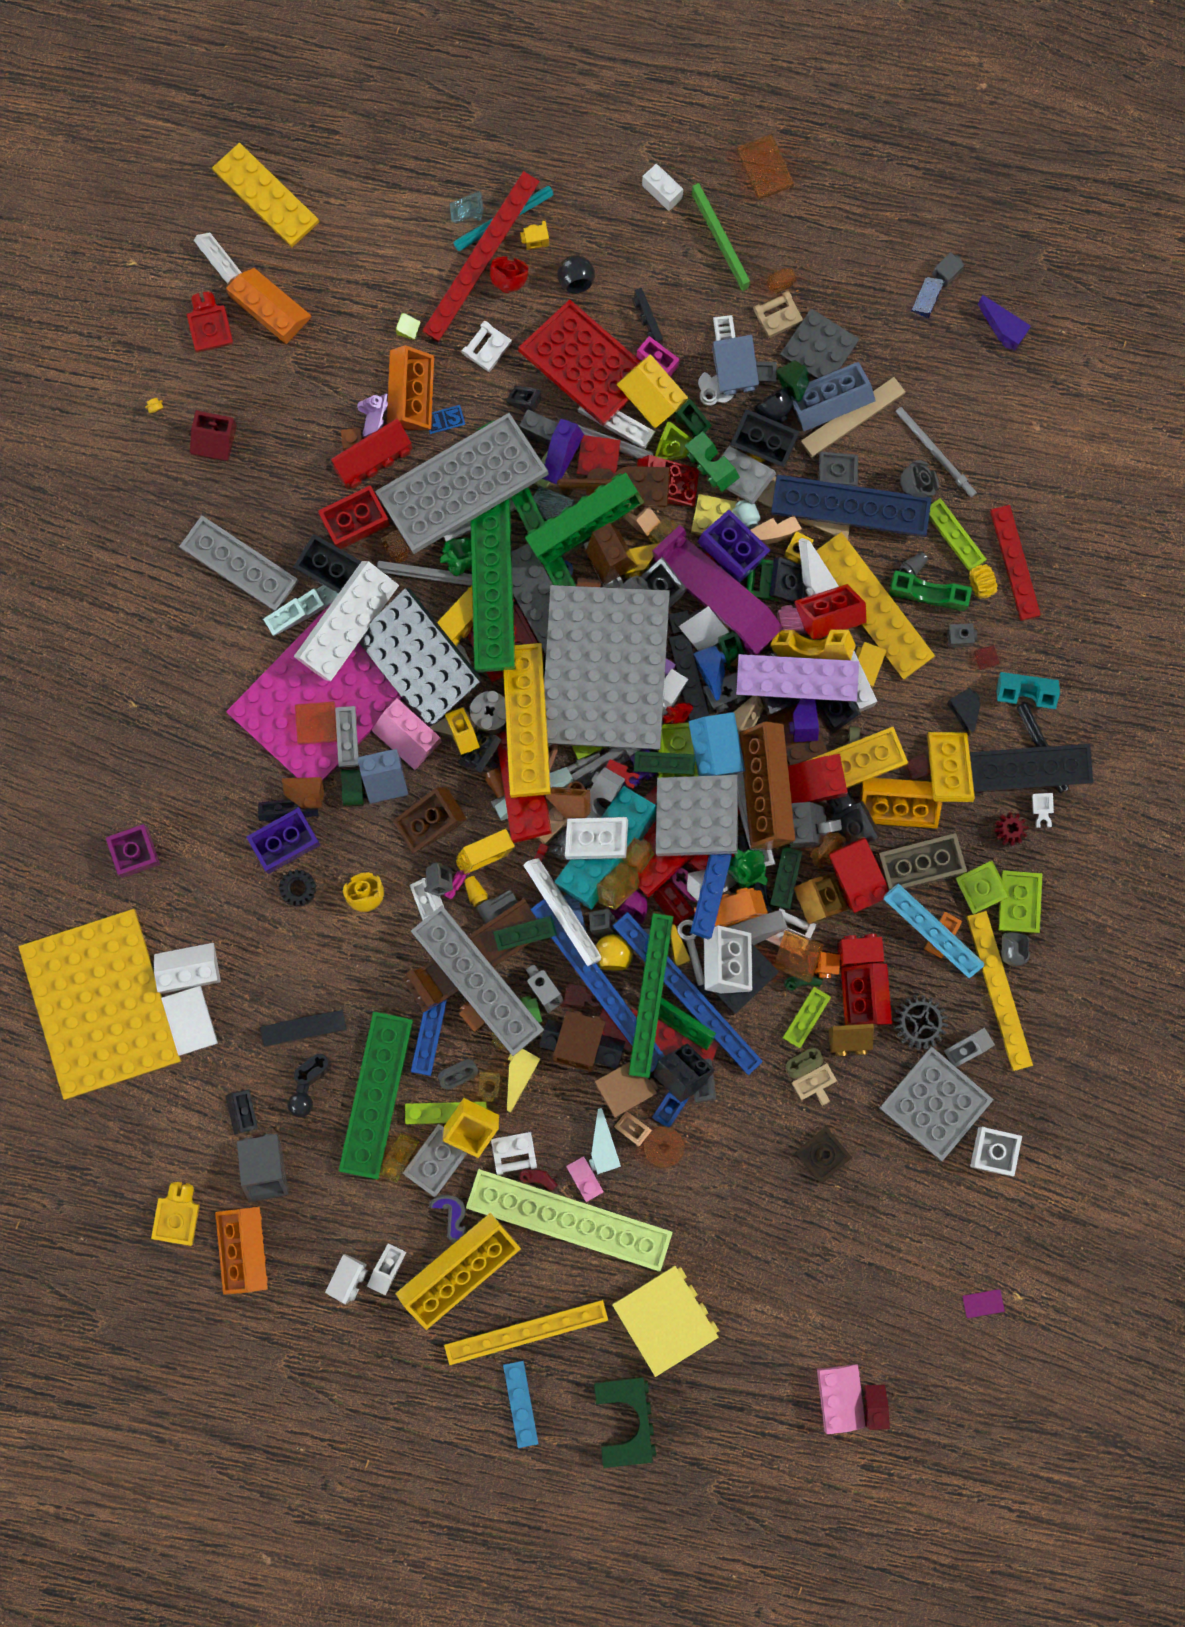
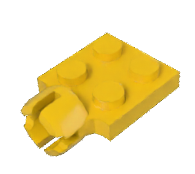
(176, 1215)

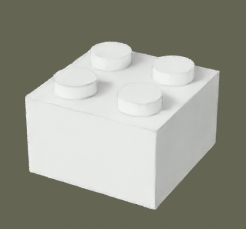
(996, 1151)

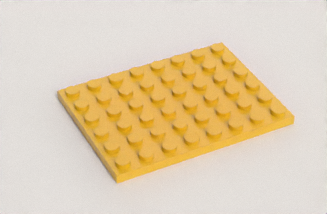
(99, 1004)

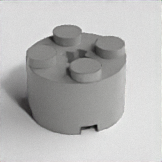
(489, 701)

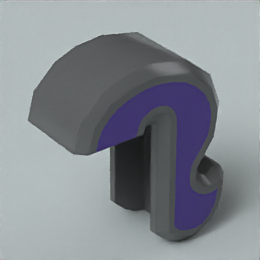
(455, 1215)

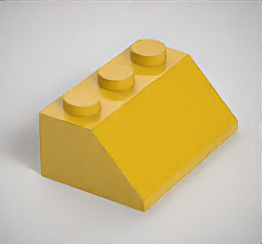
(652, 391)

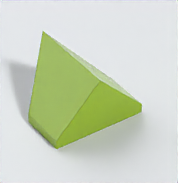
(672, 443)

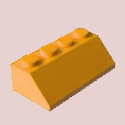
(901, 802)

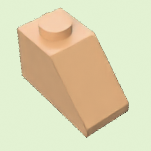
(642, 519)

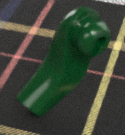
(793, 982)

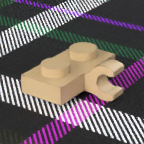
(815, 1083)

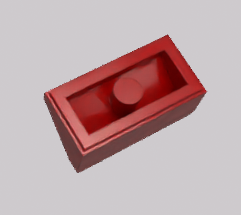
(673, 903)

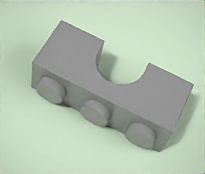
(605, 786)

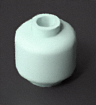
(747, 513)

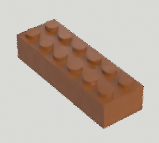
(767, 786)

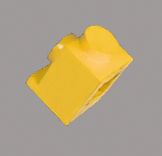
(535, 236)

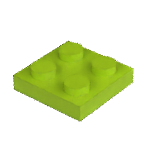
(982, 887)

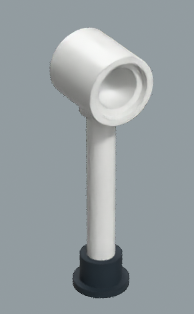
(694, 956)

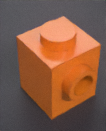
(828, 965)

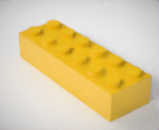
(457, 1271)

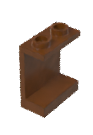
(579, 1040)

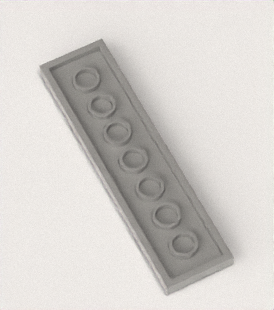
(477, 980)

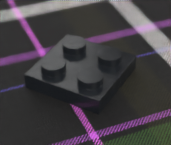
(787, 581)

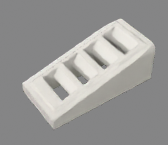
(721, 321)

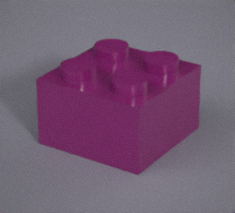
(132, 851)

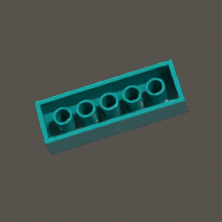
(581, 876)

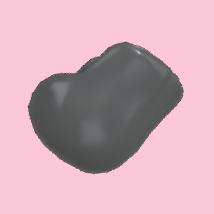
(1015, 949)

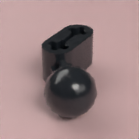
(300, 1103)

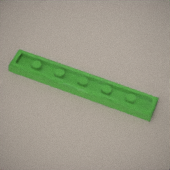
(720, 236)

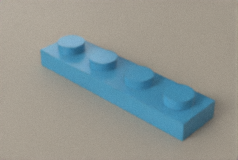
(520, 1404)

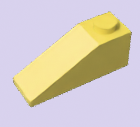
(520, 1071)

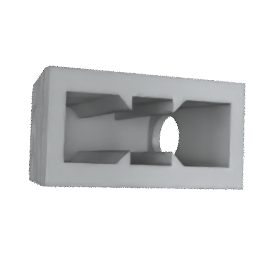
(547, 993)

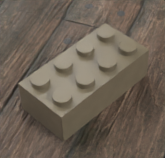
(922, 862)

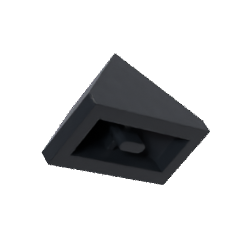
(524, 398)

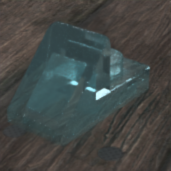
(467, 207)

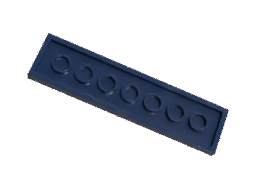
(851, 505)

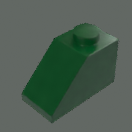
(794, 378)

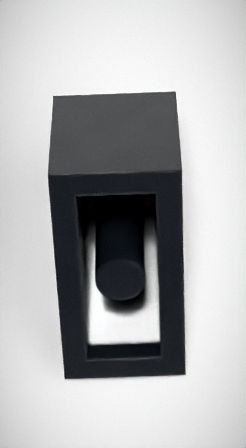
(966, 709)

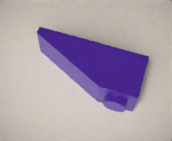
(1006, 326)
(562, 449)
(805, 721)

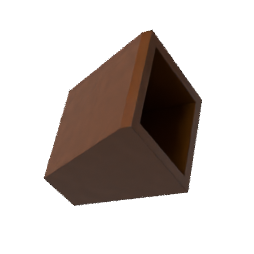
(609, 554)

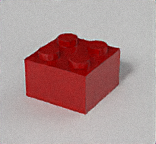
(861, 950)

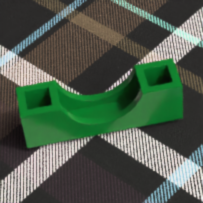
(912, 588)

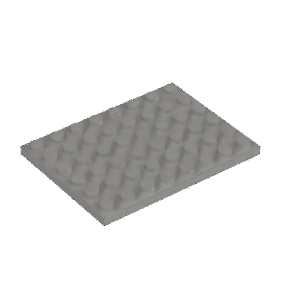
(606, 666)

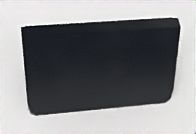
(241, 1111)

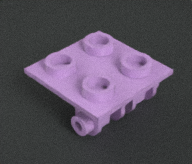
(374, 408)

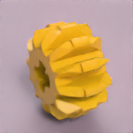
(983, 581)

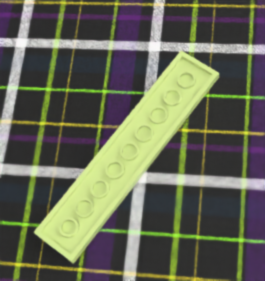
(569, 1220)

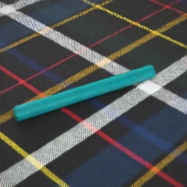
(478, 232)

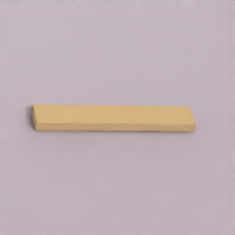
(844, 424)

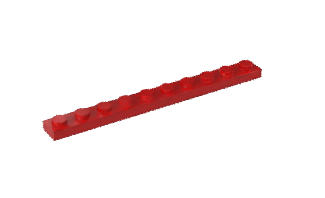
(480, 256)

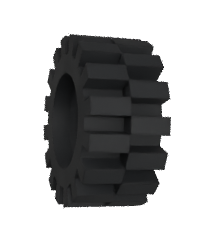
(297, 875)

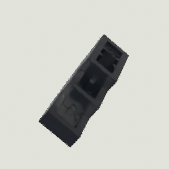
(302, 1028)

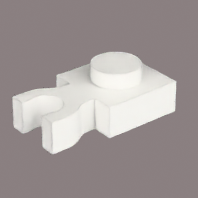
(1042, 805)

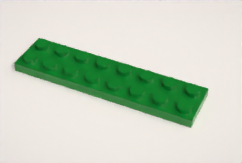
(375, 1095)

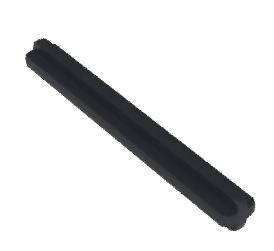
(1035, 732)

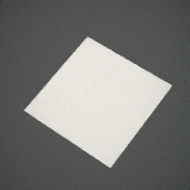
(703, 629)

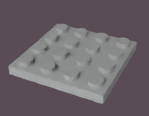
(697, 815)
(936, 1103)

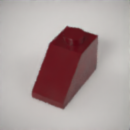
(876, 1407)

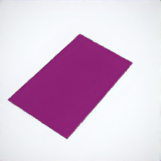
(983, 1303)

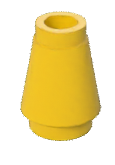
(475, 891)

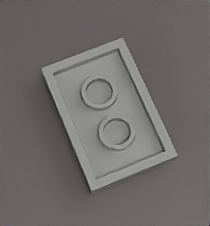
(753, 475)
(434, 1163)

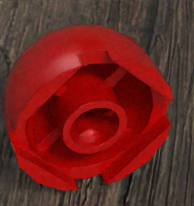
(508, 274)

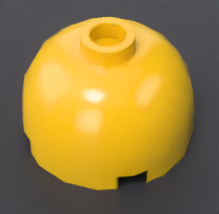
(364, 892)

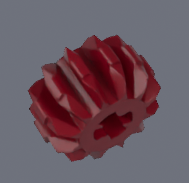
(1018, 827)

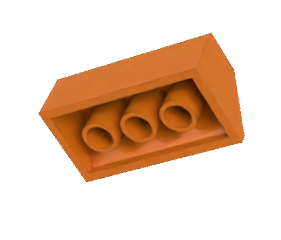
(268, 304)
(410, 388)
(241, 1250)

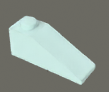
(603, 1150)

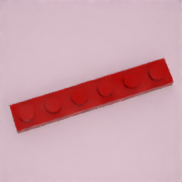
(1015, 563)

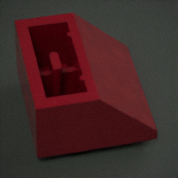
(212, 435)

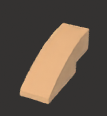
(771, 532)

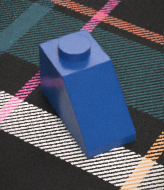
(668, 1110)

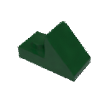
(692, 418)
(731, 647)

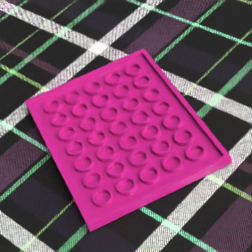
(270, 703)

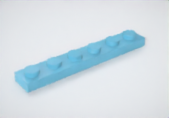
(933, 930)

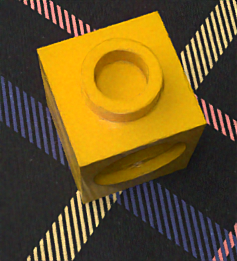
(790, 554)

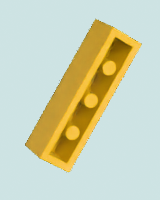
(459, 618)

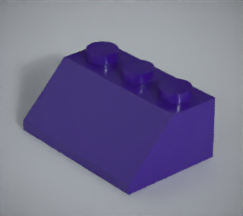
(733, 546)
(283, 840)

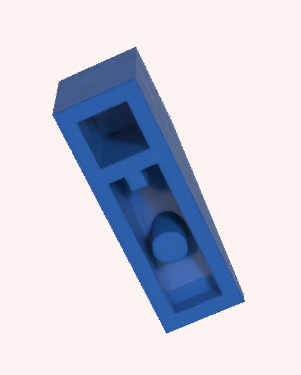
(711, 667)

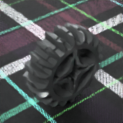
(929, 1026)

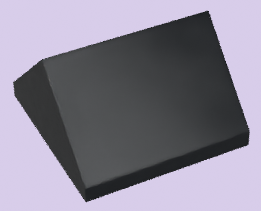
(837, 713)

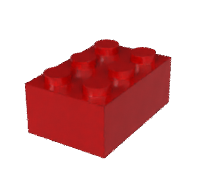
(354, 517)

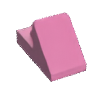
(584, 1179)

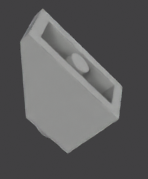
(969, 1047)

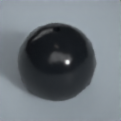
(576, 274)

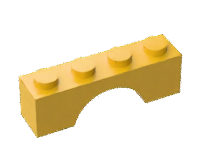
(837, 646)

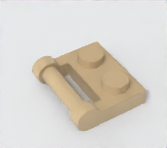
(780, 320)

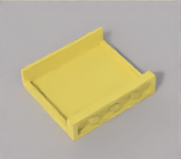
(666, 1320)

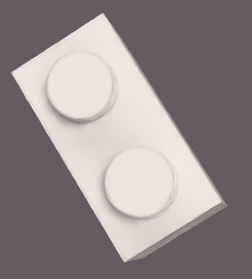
(662, 187)

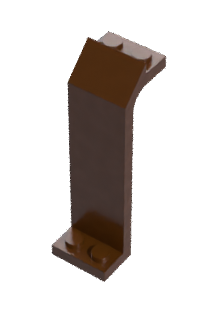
(431, 984)

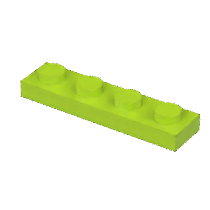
(955, 535)
(431, 1112)

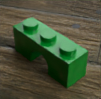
(721, 472)

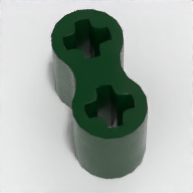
(352, 787)

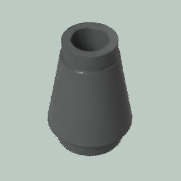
(914, 564)

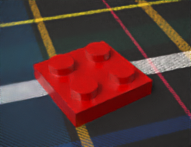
(598, 453)

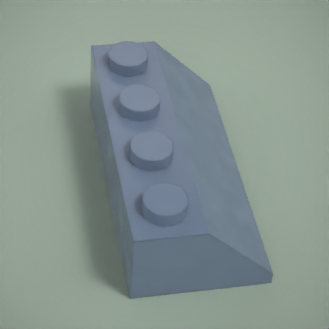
(833, 396)

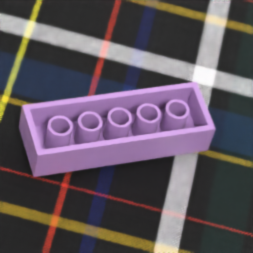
(797, 678)

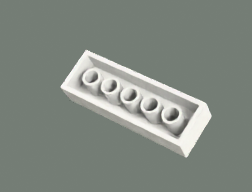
(346, 620)

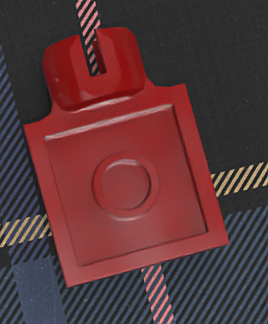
(208, 323)

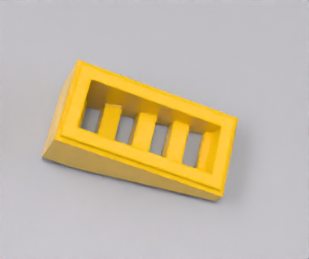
(679, 952)

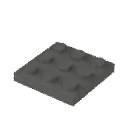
(819, 345)

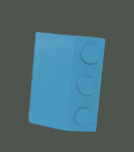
(716, 745)

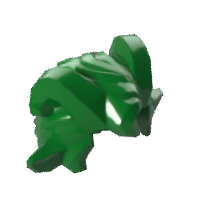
(457, 555)
(748, 868)

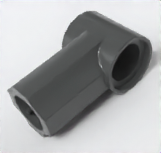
(492, 908)

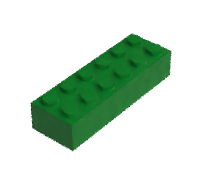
(580, 521)

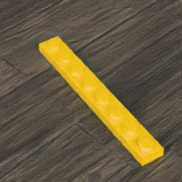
(999, 991)
(526, 1332)

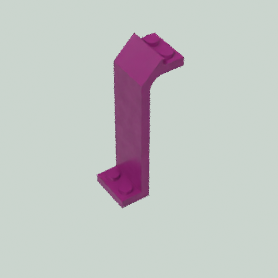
(719, 591)

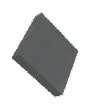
(838, 468)

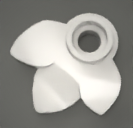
(710, 386)

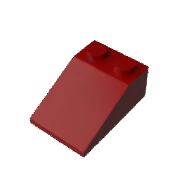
(817, 780)
(858, 875)

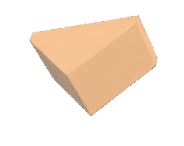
(632, 1128)

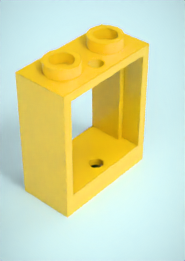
(484, 852)

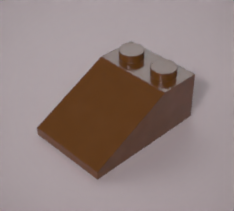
(797, 751)
(429, 819)

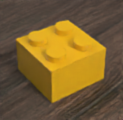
(471, 1128)

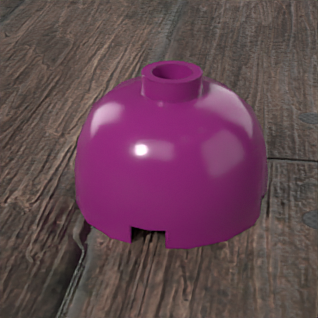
(635, 905)

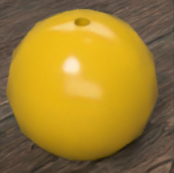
(614, 953)

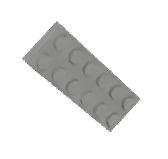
(239, 563)

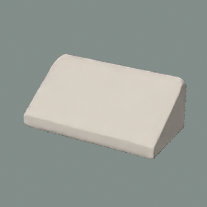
(426, 902)

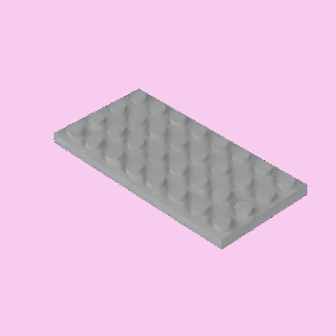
(461, 483)

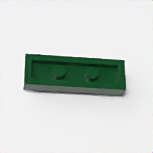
(664, 763)
(786, 878)
(525, 933)

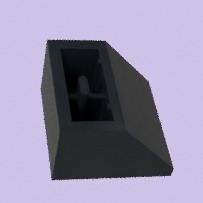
(683, 1072)

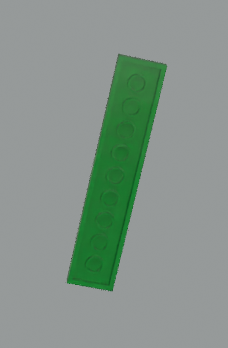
(493, 590)

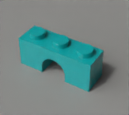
(1041, 690)

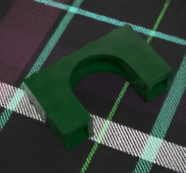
(638, 1448)

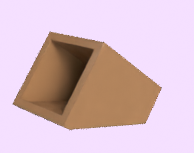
(623, 1090)

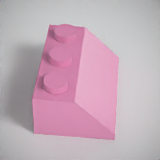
(407, 733)
(841, 1399)

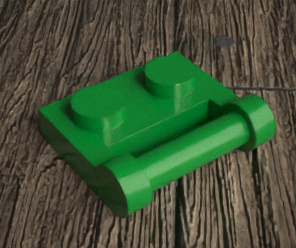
(765, 581)

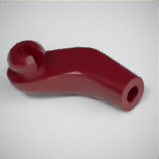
(537, 1176)

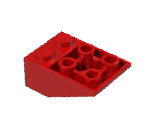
(682, 479)

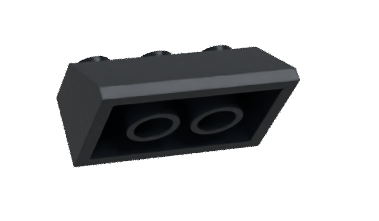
(765, 438)
(326, 563)

